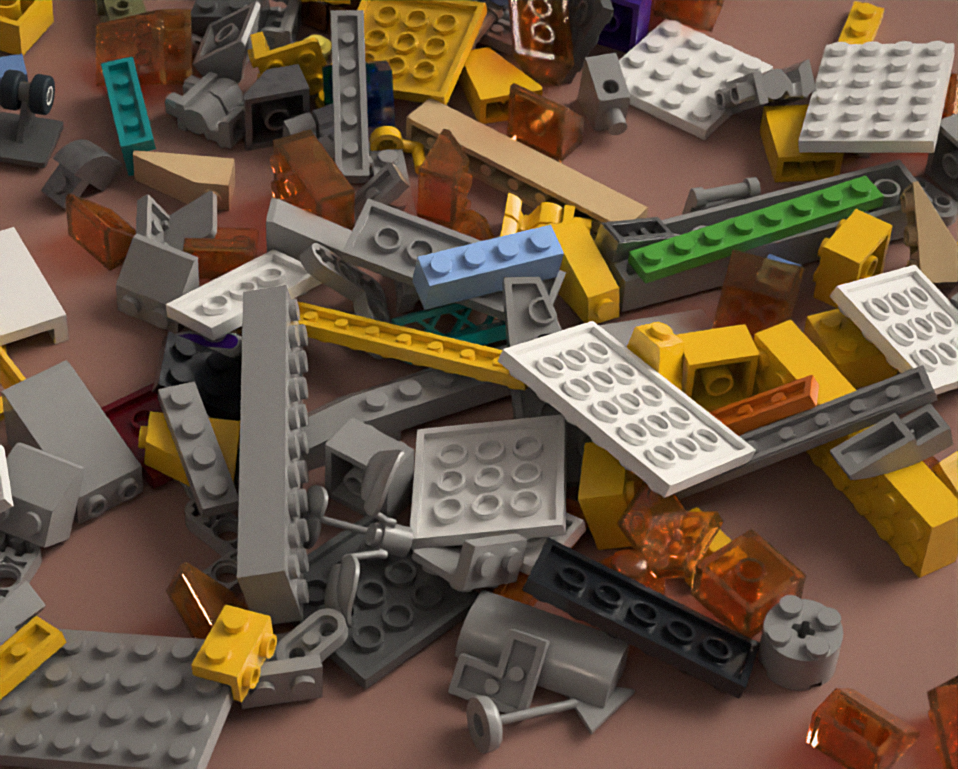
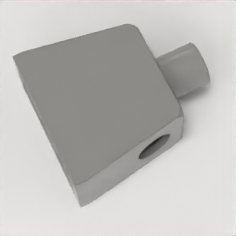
(604, 93)

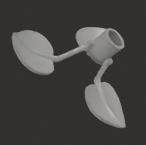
(383, 537)

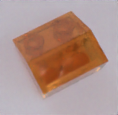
(859, 731)

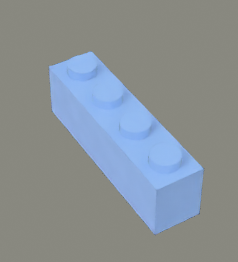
(481, 266)

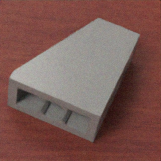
(295, 230)

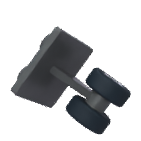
(23, 136)

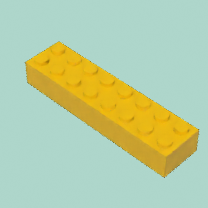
(904, 506)

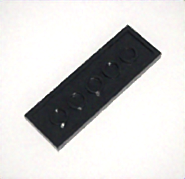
(642, 618)

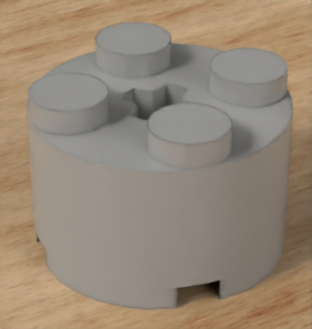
(800, 643)

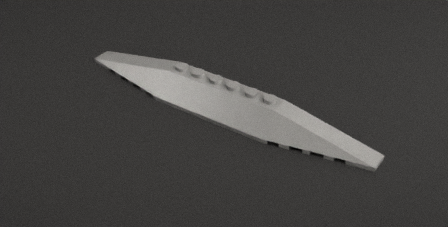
(435, 395)

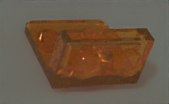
(225, 252)

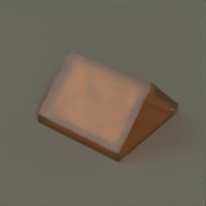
(99, 230)

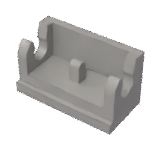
(283, 24)

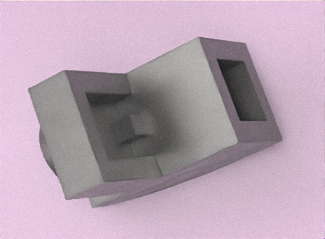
(78, 166)

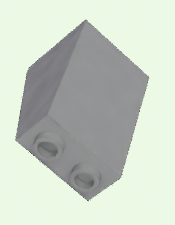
(63, 419)

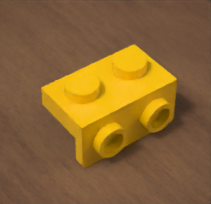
(236, 650)

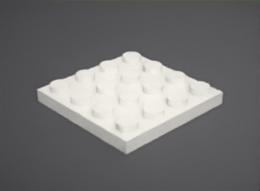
(677, 75)
(906, 322)
(489, 481)

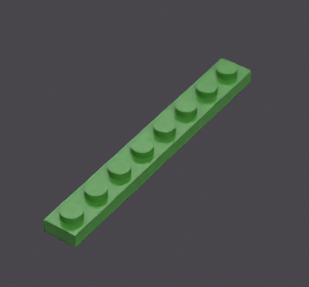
(754, 229)

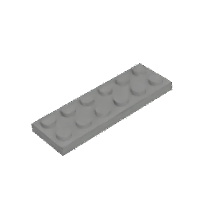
(391, 241)

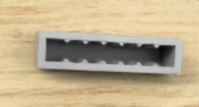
(578, 659)

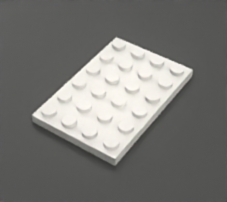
(878, 98)
(627, 407)

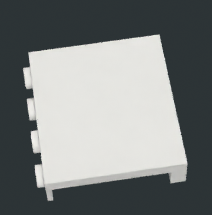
(25, 296)

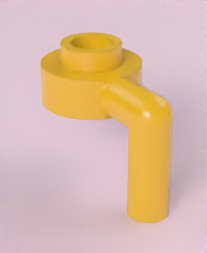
(391, 138)

